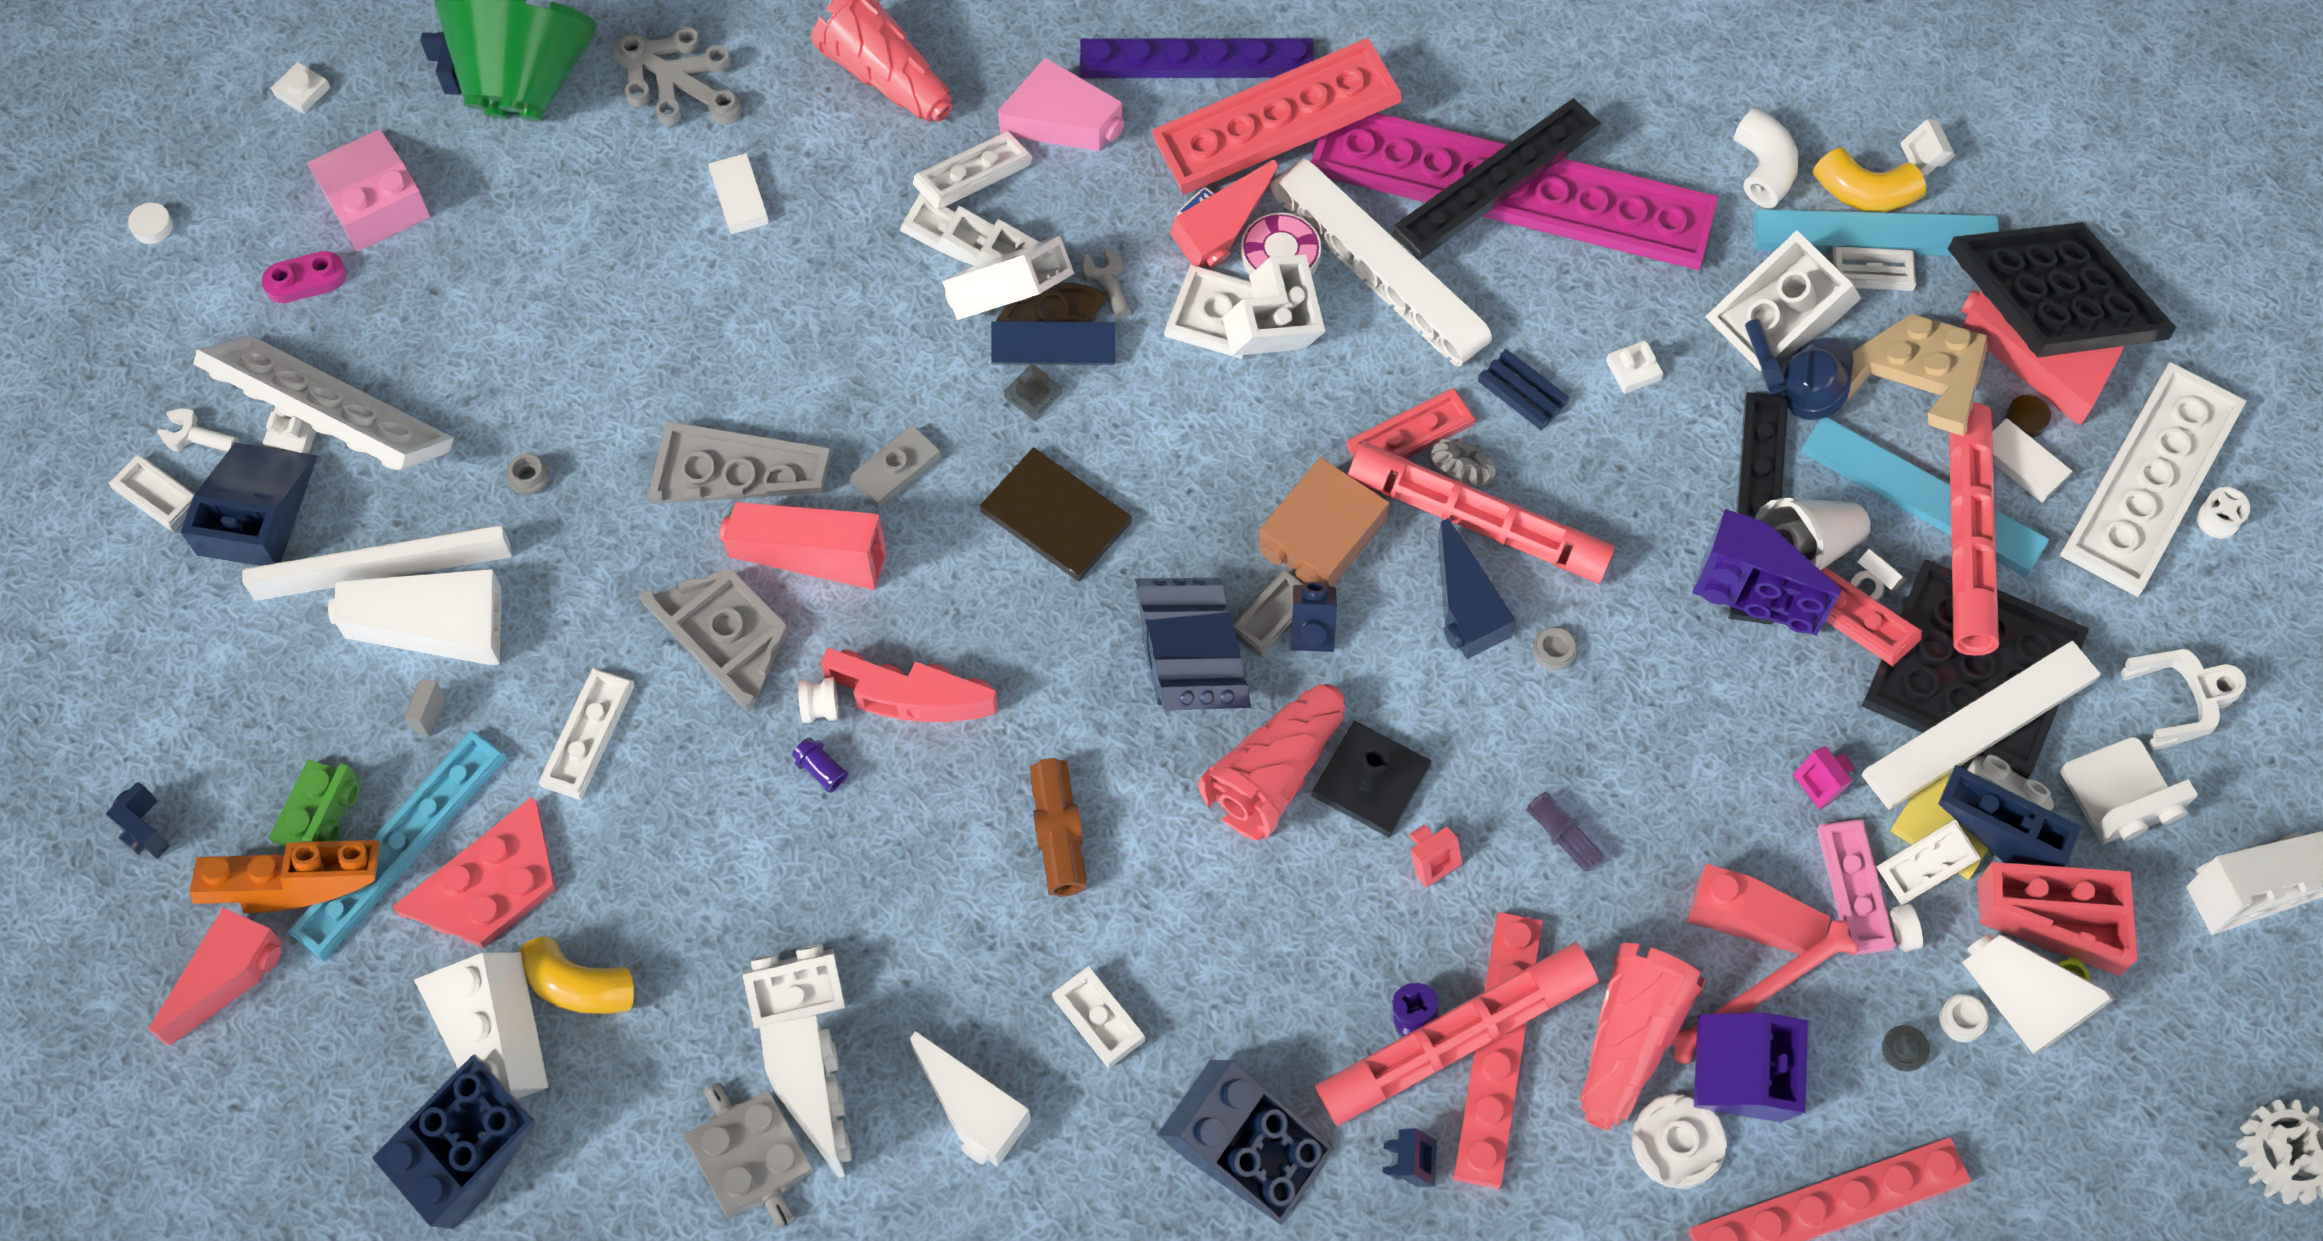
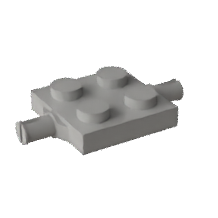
(748, 1155)

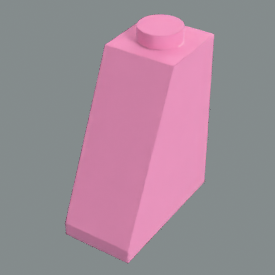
(1061, 110)

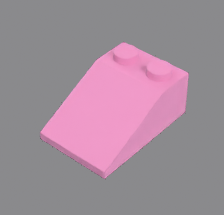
(369, 189)

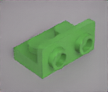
(316, 804)

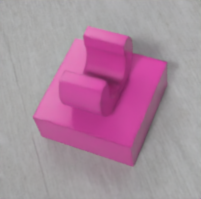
(1824, 776)

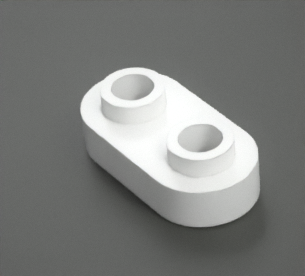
(1999, 772)

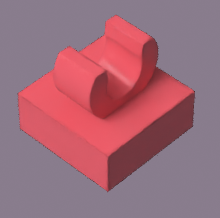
(1434, 854)

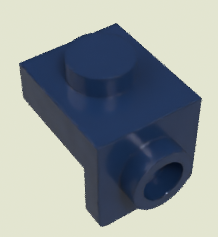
(437, 50)
(1313, 617)
(127, 815)

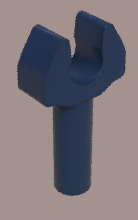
(1768, 362)

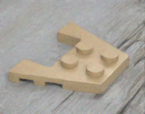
(1928, 358)

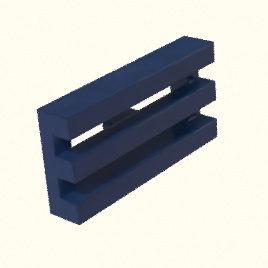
(1528, 374)

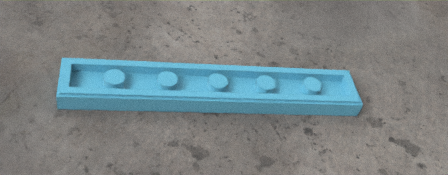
(1901, 231)
(1913, 489)
(403, 840)

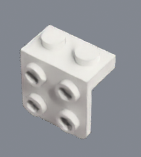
(2124, 791)

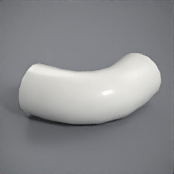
(1775, 154)

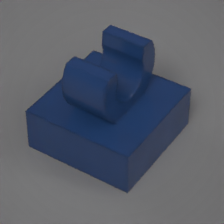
(1415, 1158)

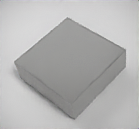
(425, 707)

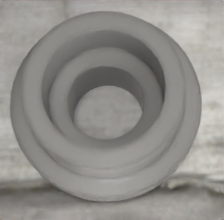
(527, 463)

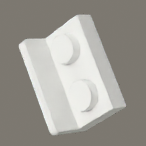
(793, 985)

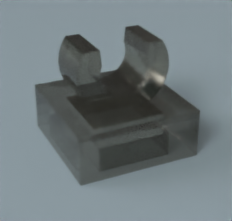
(1033, 392)

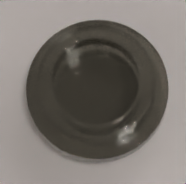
(1905, 1048)

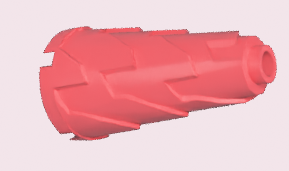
(878, 53)
(1270, 764)
(1636, 1025)

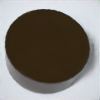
(2029, 414)

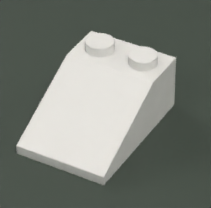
(1793, 296)

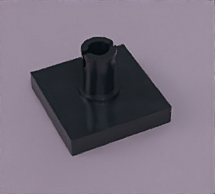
(1371, 778)

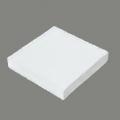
(1202, 304)

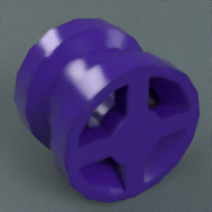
(1411, 996)

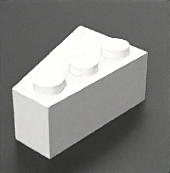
(2259, 881)
(488, 1012)

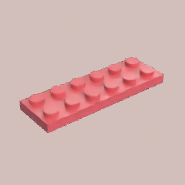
(1276, 116)

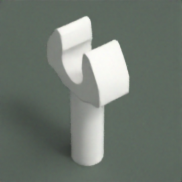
(192, 433)

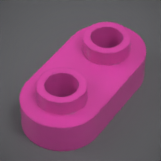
(303, 277)

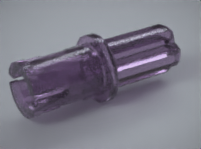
(1565, 831)

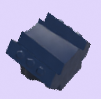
(1191, 644)

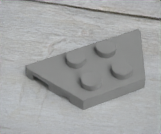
(723, 630)

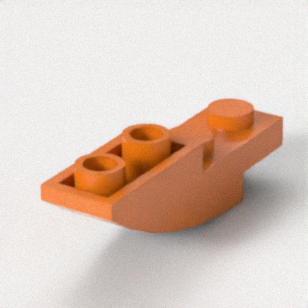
(298, 878)

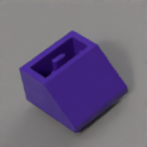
(1751, 1065)

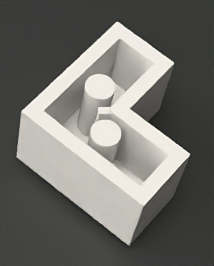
(1282, 312)

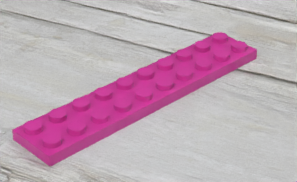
(1564, 200)

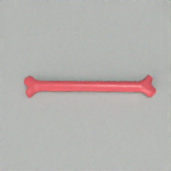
(1834, 942)

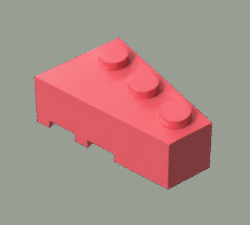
(2063, 910)

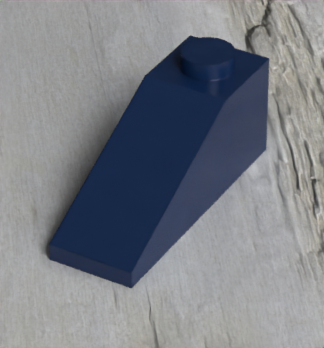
(1471, 605)
(2007, 822)

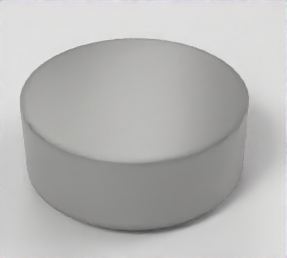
(1555, 648)

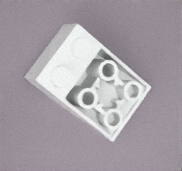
(800, 1068)

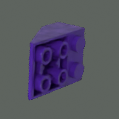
(1764, 575)

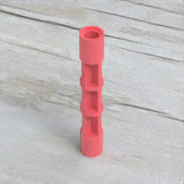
(1481, 512)
(1974, 536)
(1456, 1033)

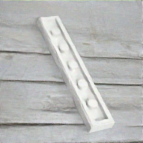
(377, 562)
(1980, 725)

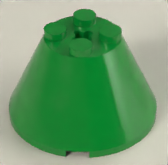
(512, 52)

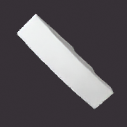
(962, 233)

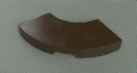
(1058, 304)

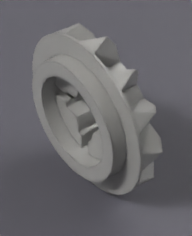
(1463, 462)

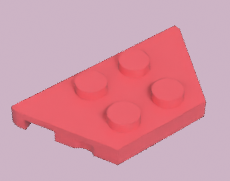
(487, 882)

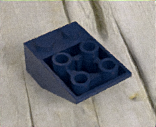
(248, 505)
(1246, 1139)
(456, 1145)

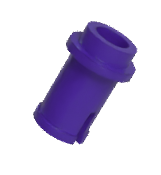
(819, 764)

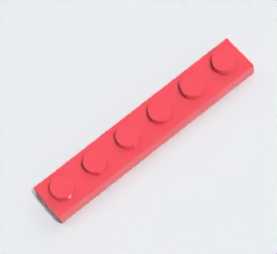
(1496, 1064)
(1844, 1199)

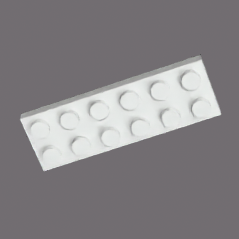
(324, 402)
(2153, 479)

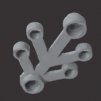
(675, 73)

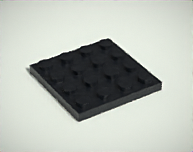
(2060, 289)
(1939, 680)

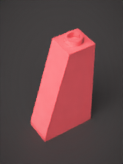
(2065, 380)
(808, 541)

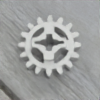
(2270, 1150)

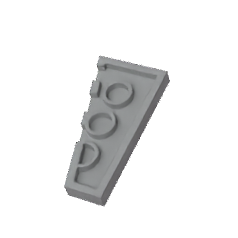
(726, 465)

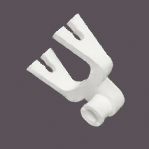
(2203, 684)

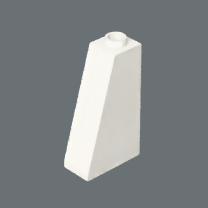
(428, 613)

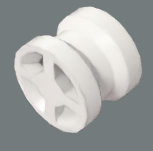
(2226, 502)
(818, 700)

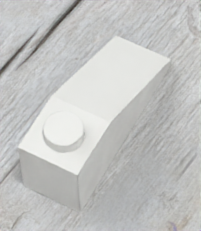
(978, 1110)

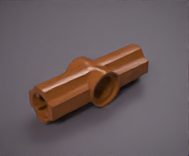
(1058, 827)

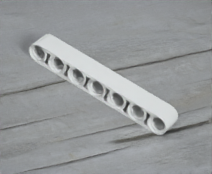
(1383, 262)

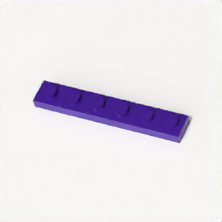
(1193, 57)

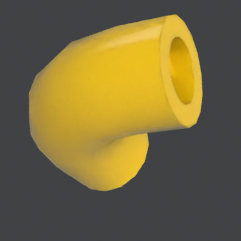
(1869, 189)
(572, 985)

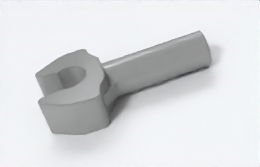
(1107, 278)

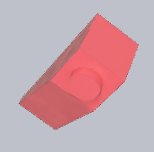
(1214, 224)
(1754, 911)
(222, 969)

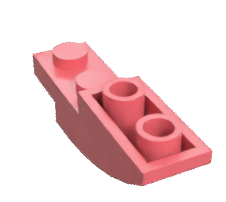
(923, 696)

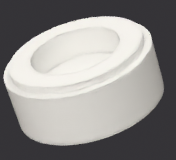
(150, 223)
(1906, 928)
(1964, 1018)

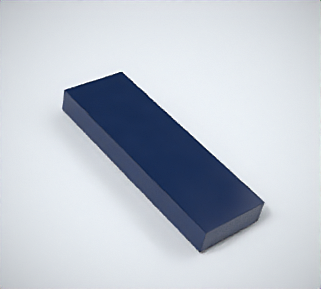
(1052, 343)

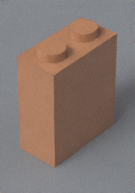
(1322, 524)

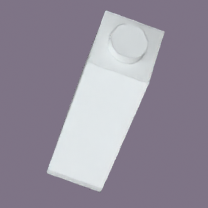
(1008, 278)
(2032, 991)

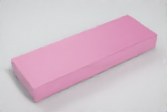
(1856, 885)

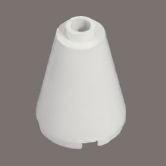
(1818, 527)

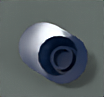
(1819, 378)

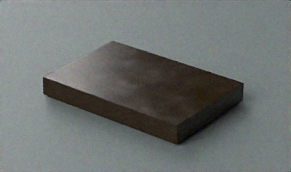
(1055, 514)

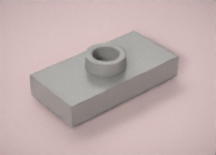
(895, 466)

